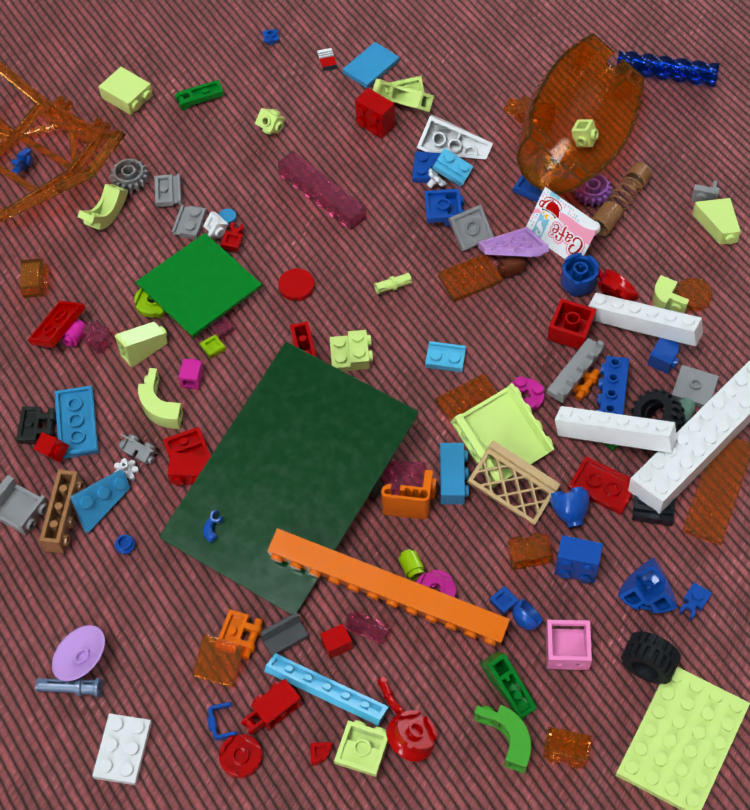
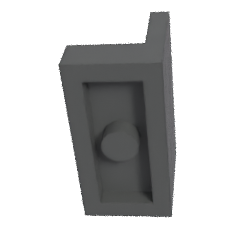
(284, 635)

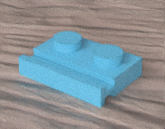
(452, 167)
(445, 356)

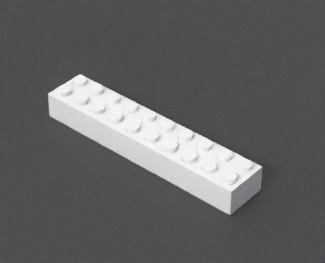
(696, 444)

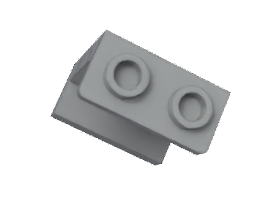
(20, 507)

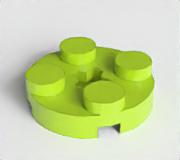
(146, 308)

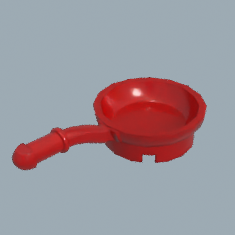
(616, 285)
(408, 731)

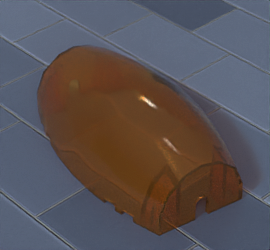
(571, 90)

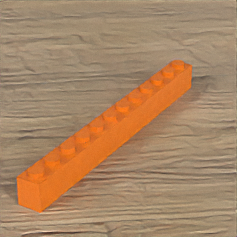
(388, 587)

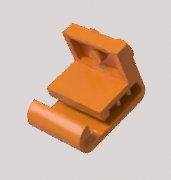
(413, 501)

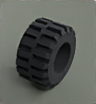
(659, 399)
(651, 657)

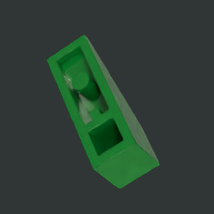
(508, 684)

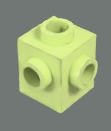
(270, 121)
(585, 133)

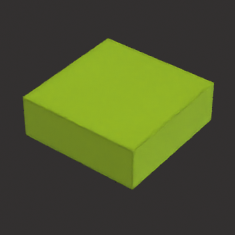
(212, 346)

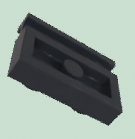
(644, 513)

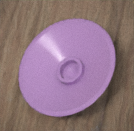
(78, 653)

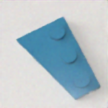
(99, 498)

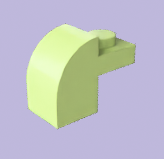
(665, 298)

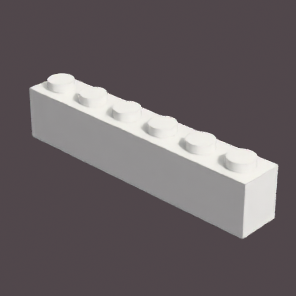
(647, 319)
(616, 429)

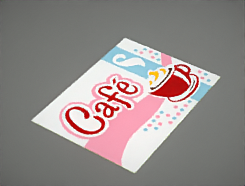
(561, 225)

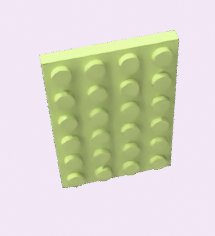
(683, 740)

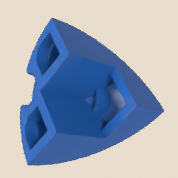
(648, 589)

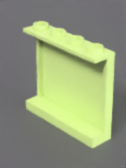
(507, 422)

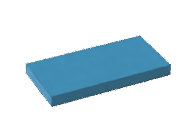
(77, 421)

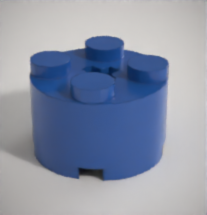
(579, 274)

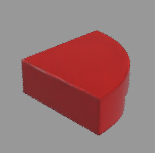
(320, 752)

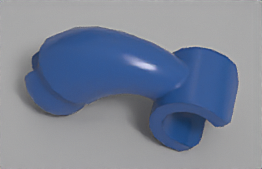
(208, 531)

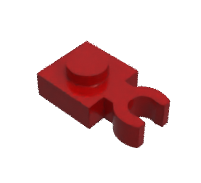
(233, 239)

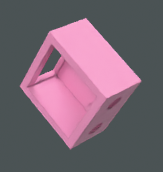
(568, 647)

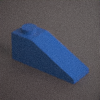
(664, 355)

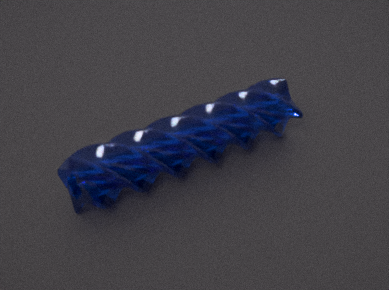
(666, 68)

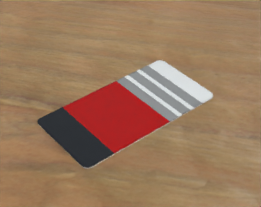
(327, 59)

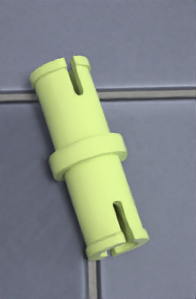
(392, 283)

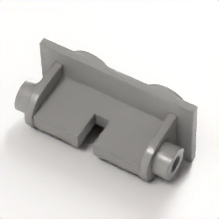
(145, 451)

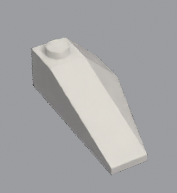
(443, 134)

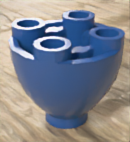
(571, 506)

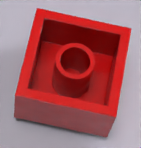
(375, 113)
(571, 323)

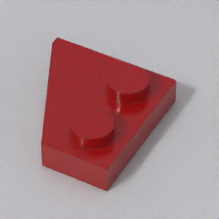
(187, 442)

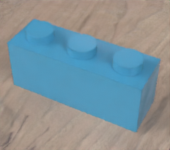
(453, 473)

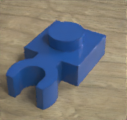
(23, 161)
(696, 599)

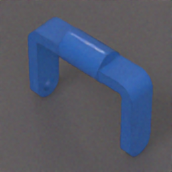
(212, 724)

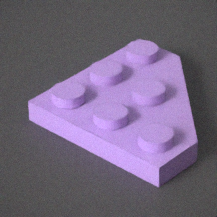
(515, 243)

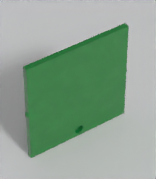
(198, 284)

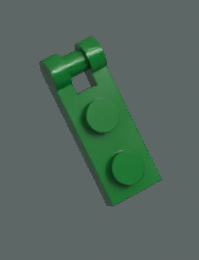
(199, 94)

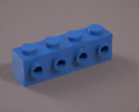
(613, 385)

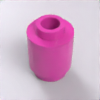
(74, 333)

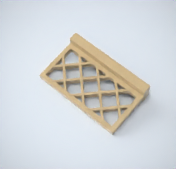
(519, 467)

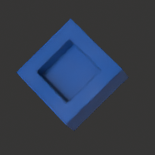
(503, 600)

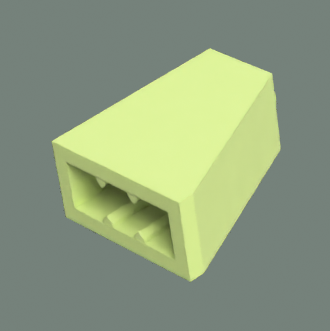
(718, 219)
(140, 342)

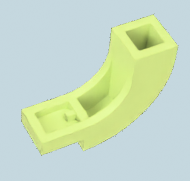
(403, 95)
(107, 208)
(160, 412)

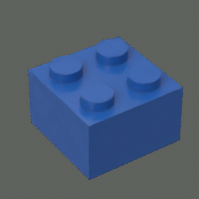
(578, 559)

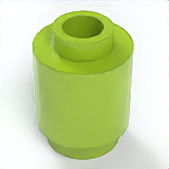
(411, 564)

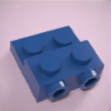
(443, 205)

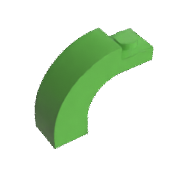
(514, 730)

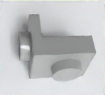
(705, 193)

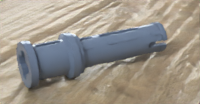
(78, 686)

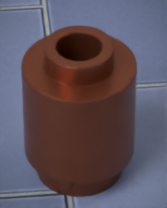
(511, 266)

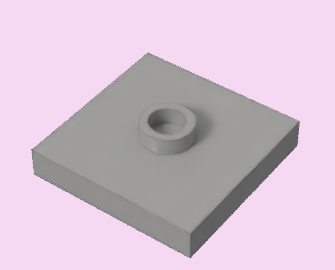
(470, 227)
(695, 385)

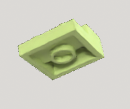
(351, 351)
(362, 748)

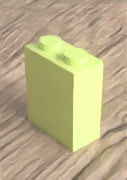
(125, 90)

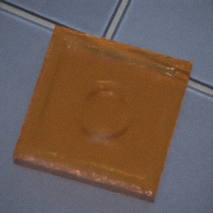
(218, 660)

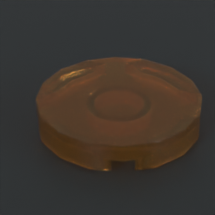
(696, 291)

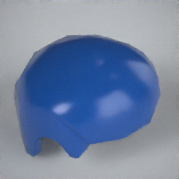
(526, 616)

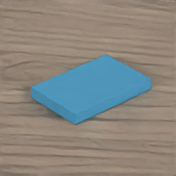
(371, 65)

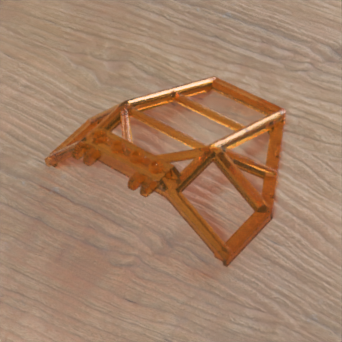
(59, 117)

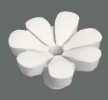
(435, 179)
(128, 468)

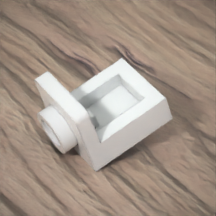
(215, 225)

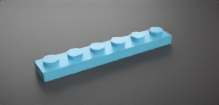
(326, 689)

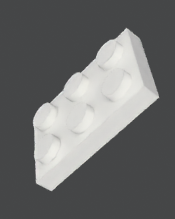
(122, 749)

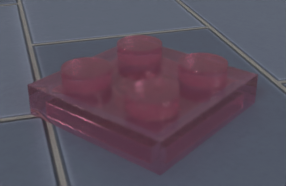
(404, 473)

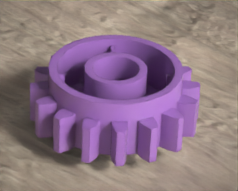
(594, 191)

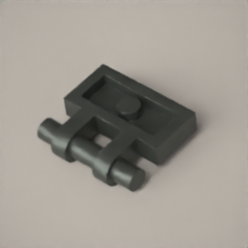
(30, 421)

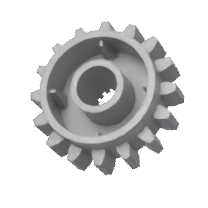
(129, 174)

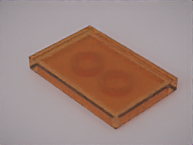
(470, 277)
(465, 396)

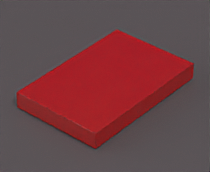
(56, 324)
(604, 485)

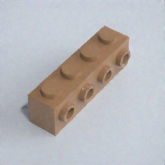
(60, 512)

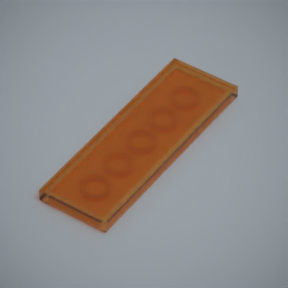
(718, 493)

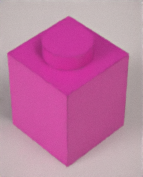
(191, 374)

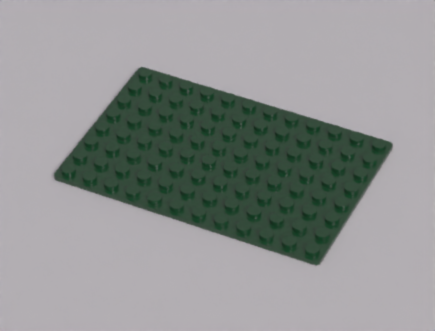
(290, 462)

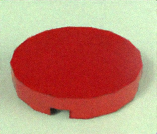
(296, 284)
(240, 756)

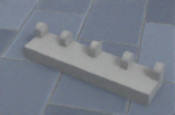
(575, 369)

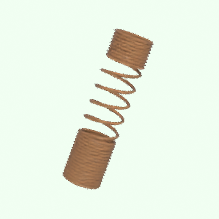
(611, 212)

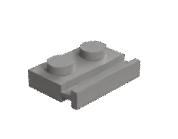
(167, 190)
(189, 222)

